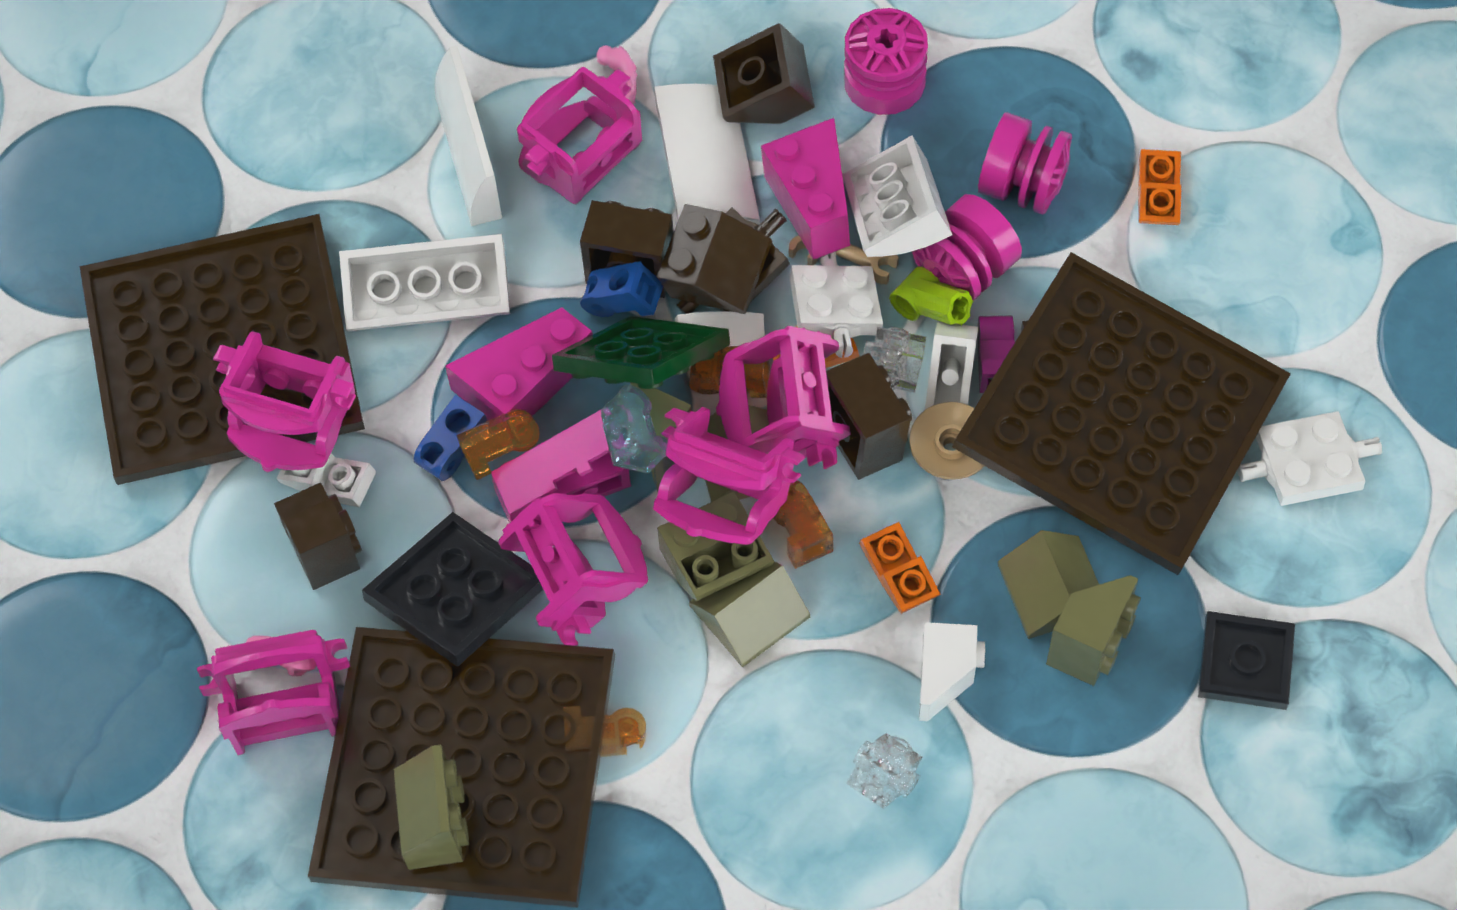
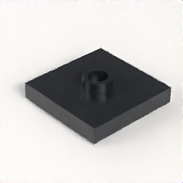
(1246, 660)

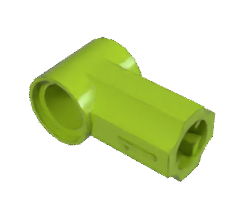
(927, 296)

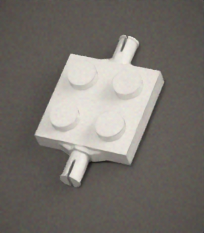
(836, 300)
(1310, 458)

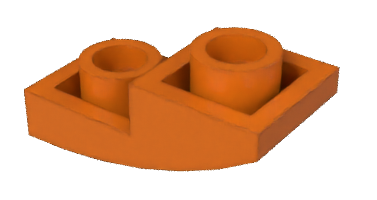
(1159, 187)
(898, 568)

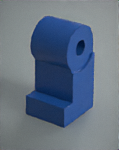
(622, 290)
(439, 449)

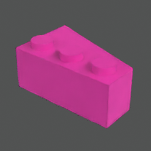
(809, 186)
(517, 367)
(565, 464)

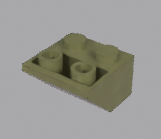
(709, 564)
(1092, 629)
(430, 810)

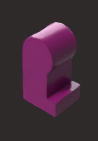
(994, 343)

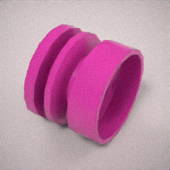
(885, 61)
(1025, 163)
(978, 249)

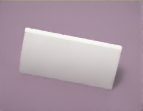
(466, 140)
(704, 151)
(896, 201)
(424, 282)

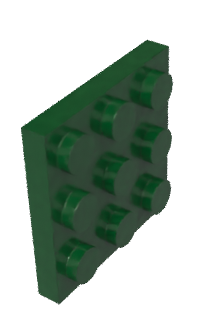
(641, 351)

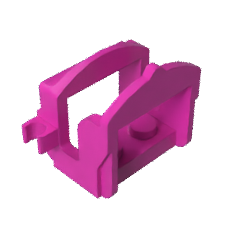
(548, 125)
(795, 395)
(266, 418)
(725, 464)
(571, 585)
(278, 712)

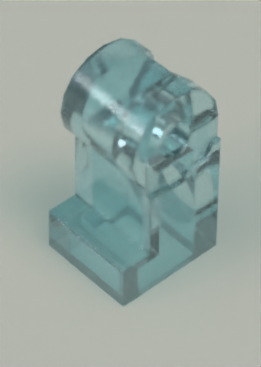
(631, 431)

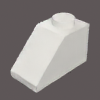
(951, 364)
(948, 664)

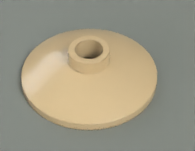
(934, 430)

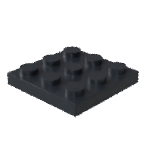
(454, 588)

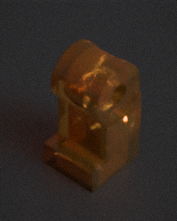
(706, 375)
(496, 437)
(807, 528)
(619, 730)

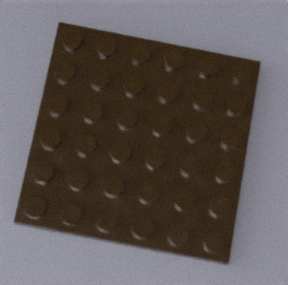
(170, 309)
(1122, 412)
(505, 730)

